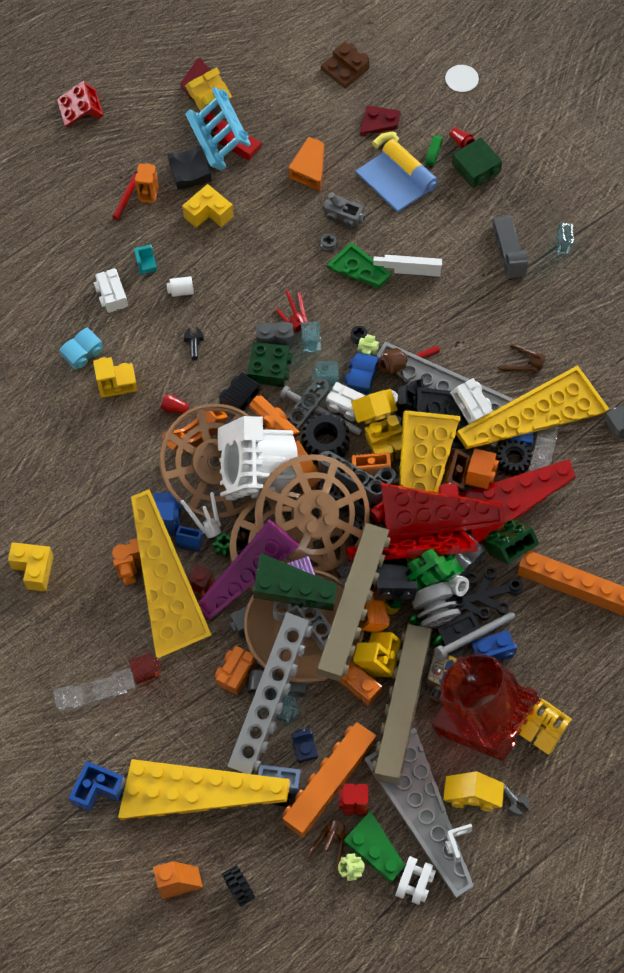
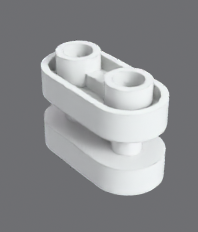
(426, 875)

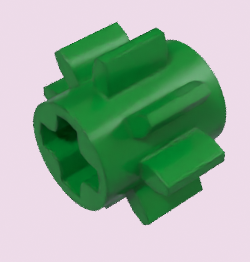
(218, 545)

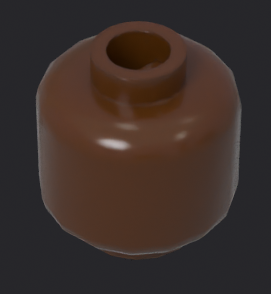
(393, 361)

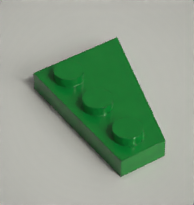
(359, 266)
(375, 848)

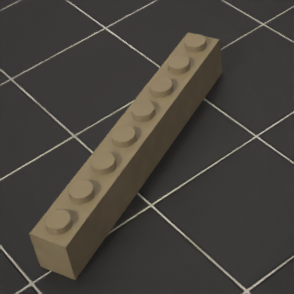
(353, 602)
(403, 704)

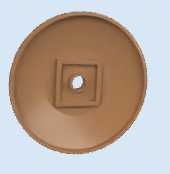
(262, 631)

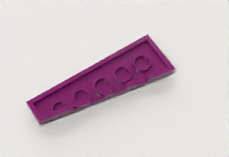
(243, 570)

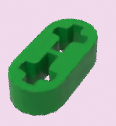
(434, 150)

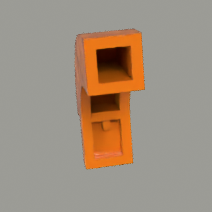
(196, 439)

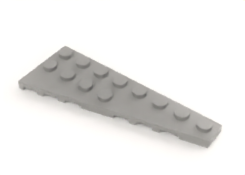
(441, 378)
(425, 814)

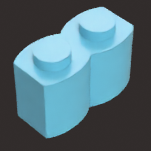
(81, 348)

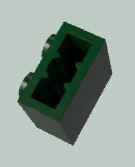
(477, 162)
(269, 364)
(510, 541)

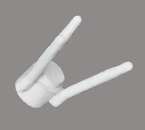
(211, 526)

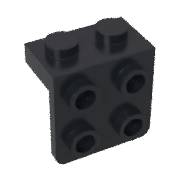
(394, 583)

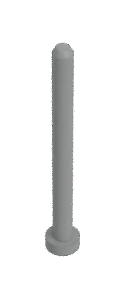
(286, 393)
(441, 652)

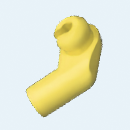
(381, 139)

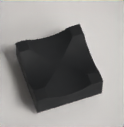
(189, 168)

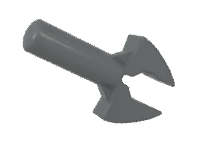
(514, 801)

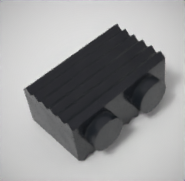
(241, 392)

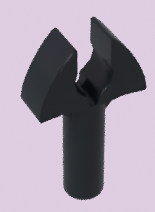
(193, 341)

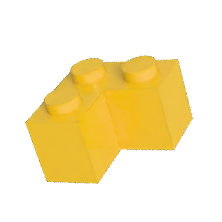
(208, 204)
(114, 379)
(374, 406)
(35, 562)
(379, 654)
(473, 790)

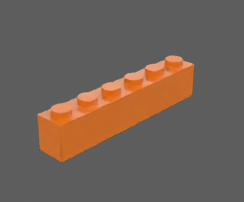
(572, 581)
(329, 779)

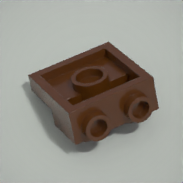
(346, 64)

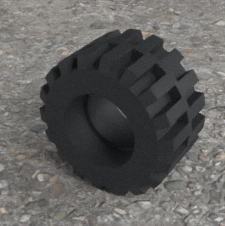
(325, 425)

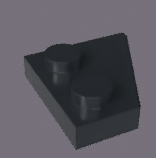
(407, 394)
(457, 629)

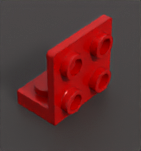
(78, 102)

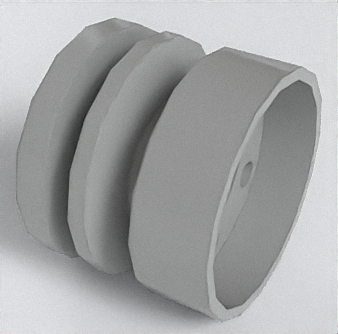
(435, 607)

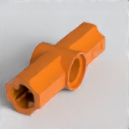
(272, 417)

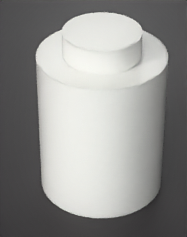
(180, 286)
(459, 585)

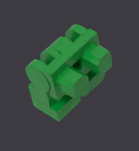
(435, 570)

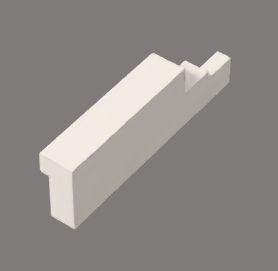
(410, 265)

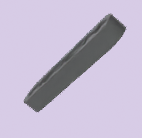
(302, 408)

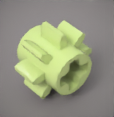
(368, 345)
(351, 867)

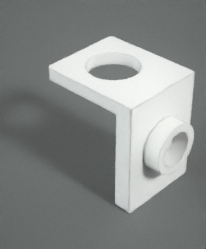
(451, 844)

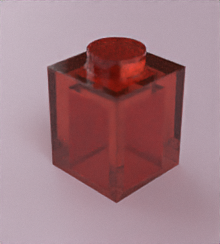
(201, 579)
(144, 667)

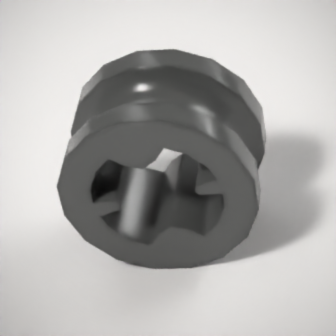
(328, 247)

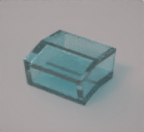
(564, 238)

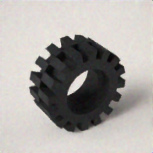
(514, 468)
(238, 886)

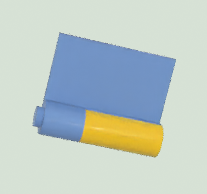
(397, 176)

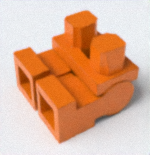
(127, 561)

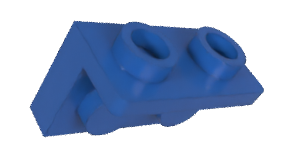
(496, 646)

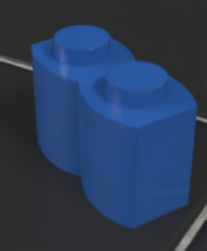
(362, 373)

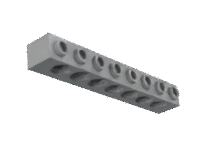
(290, 624)

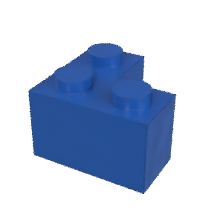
(169, 511)
(95, 781)

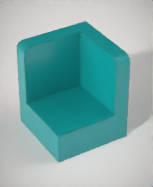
(145, 259)

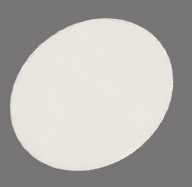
(461, 78)

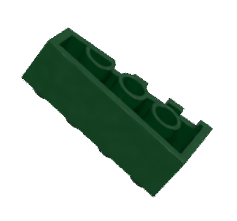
(291, 585)

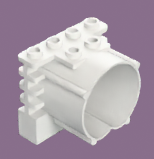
(252, 455)

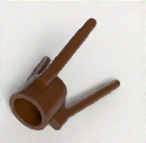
(536, 360)
(333, 832)

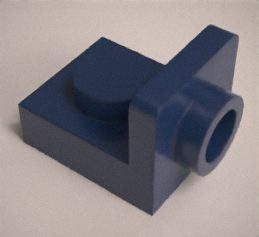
(304, 745)

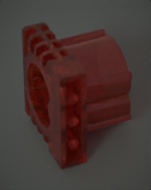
(493, 724)

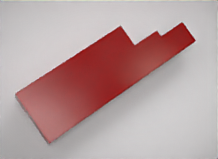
(242, 150)

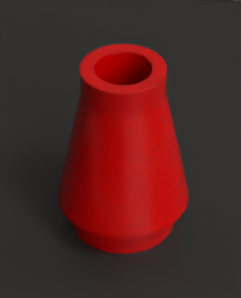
(461, 137)
(173, 404)

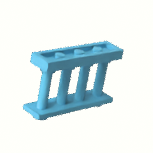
(203, 131)

